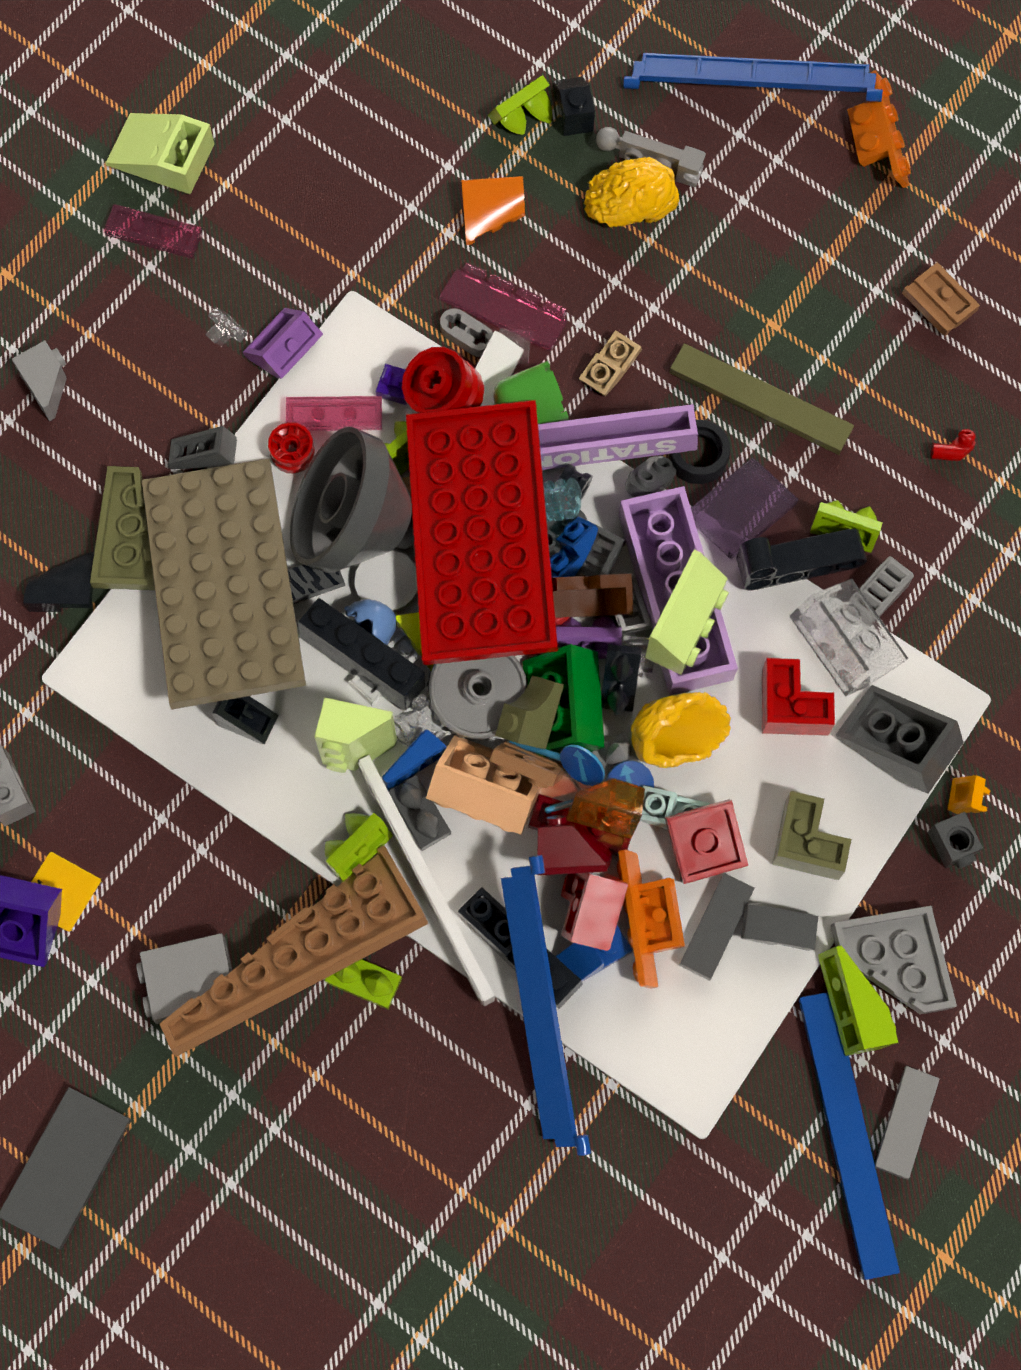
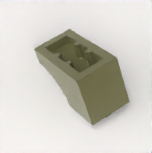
(532, 714)

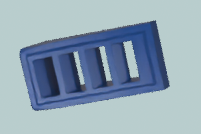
(419, 755)

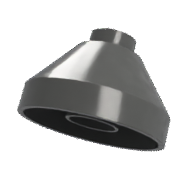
(350, 504)

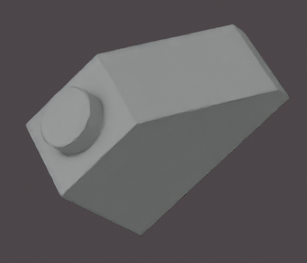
(43, 376)

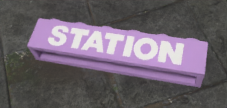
(618, 437)

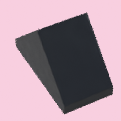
(246, 718)

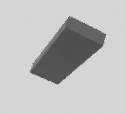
(716, 926)

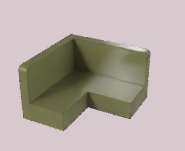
(803, 846)

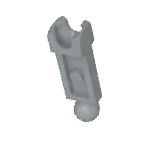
(685, 163)

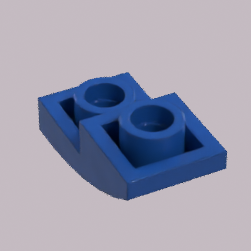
(576, 544)

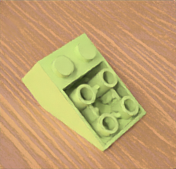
(163, 149)

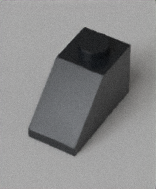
(574, 105)

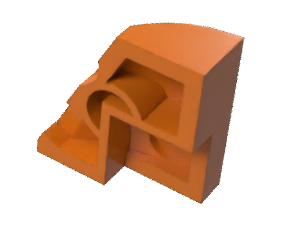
(491, 204)

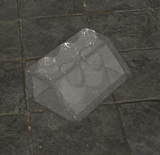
(848, 636)

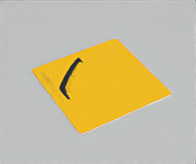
(75, 883)

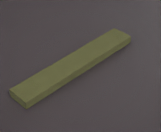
(761, 399)

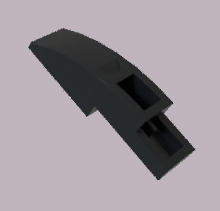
(491, 923)

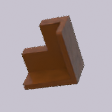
(593, 595)

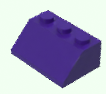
(28, 920)

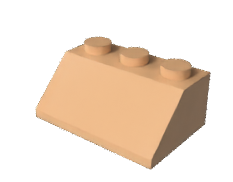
(474, 786)

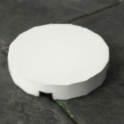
(387, 579)

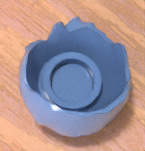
(374, 618)

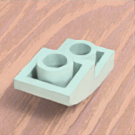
(664, 803)

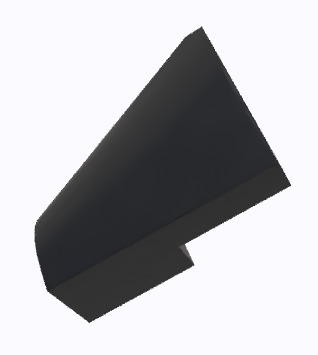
(61, 587)

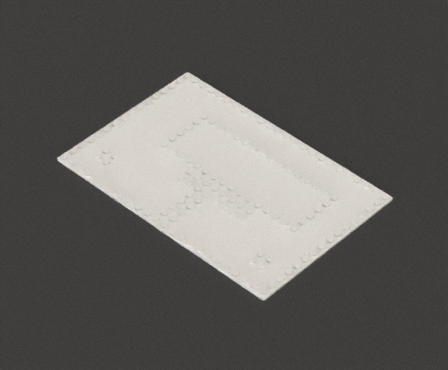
(668, 1044)

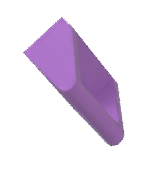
(283, 342)

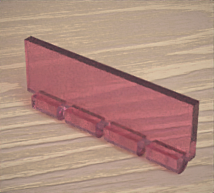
(498, 306)

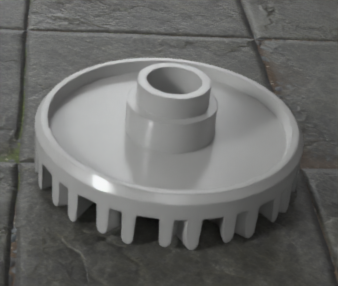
(461, 707)

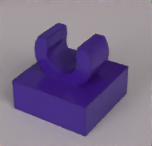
(391, 384)

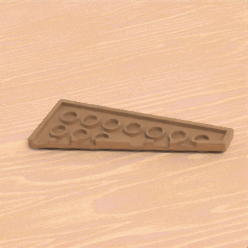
(340, 929)

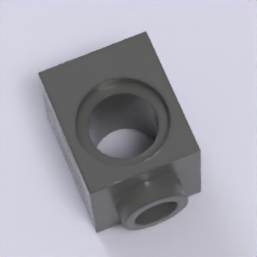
(959, 827)

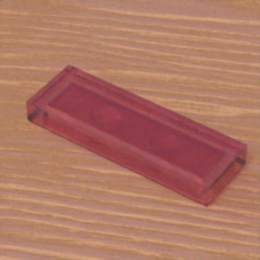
(153, 231)
(335, 412)

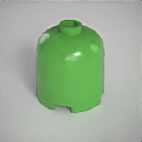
(534, 384)

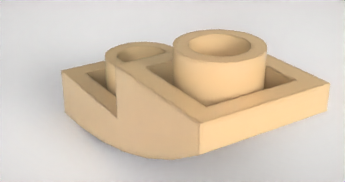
(610, 364)

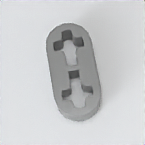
(465, 334)

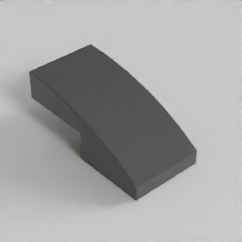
(779, 927)

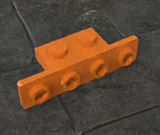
(876, 133)
(652, 918)

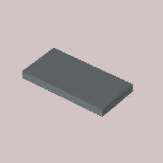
(64, 1168)

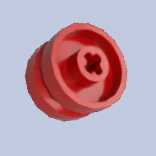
(441, 381)

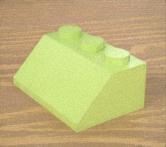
(687, 615)
(351, 733)

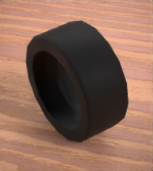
(707, 474)

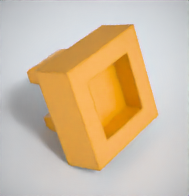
(968, 794)

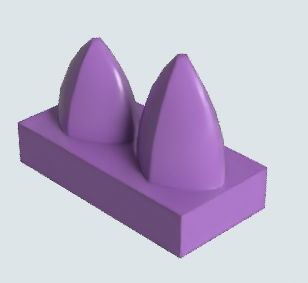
(594, 638)

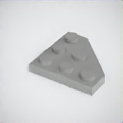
(900, 956)

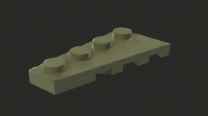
(122, 539)

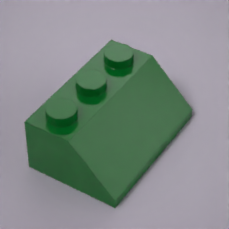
(580, 706)

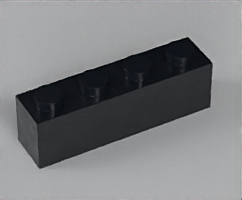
(361, 654)

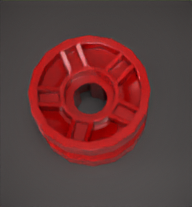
(291, 434)

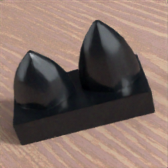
(620, 678)

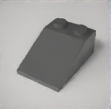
(902, 737)

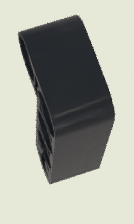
(798, 560)

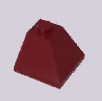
(570, 848)

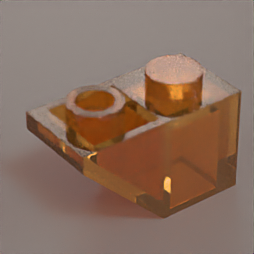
(609, 807)

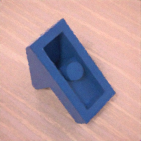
(588, 961)

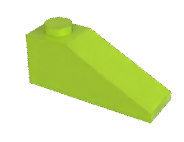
(857, 1007)

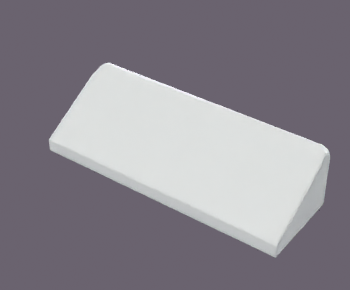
(497, 363)

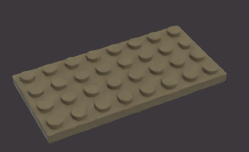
(222, 584)

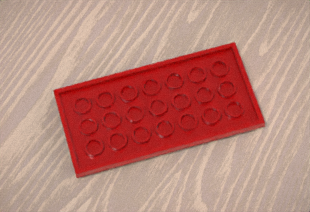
(480, 533)

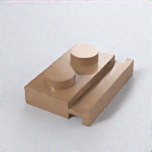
(941, 299)
(514, 759)

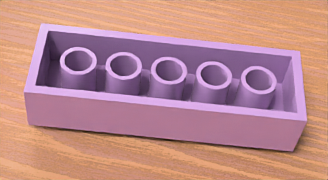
(660, 542)

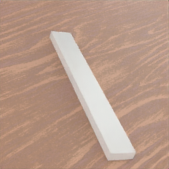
(426, 881)

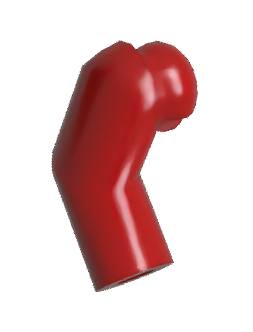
(957, 449)

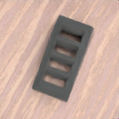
(221, 451)
(612, 555)

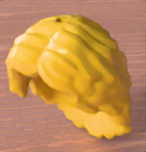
(632, 193)
(679, 729)

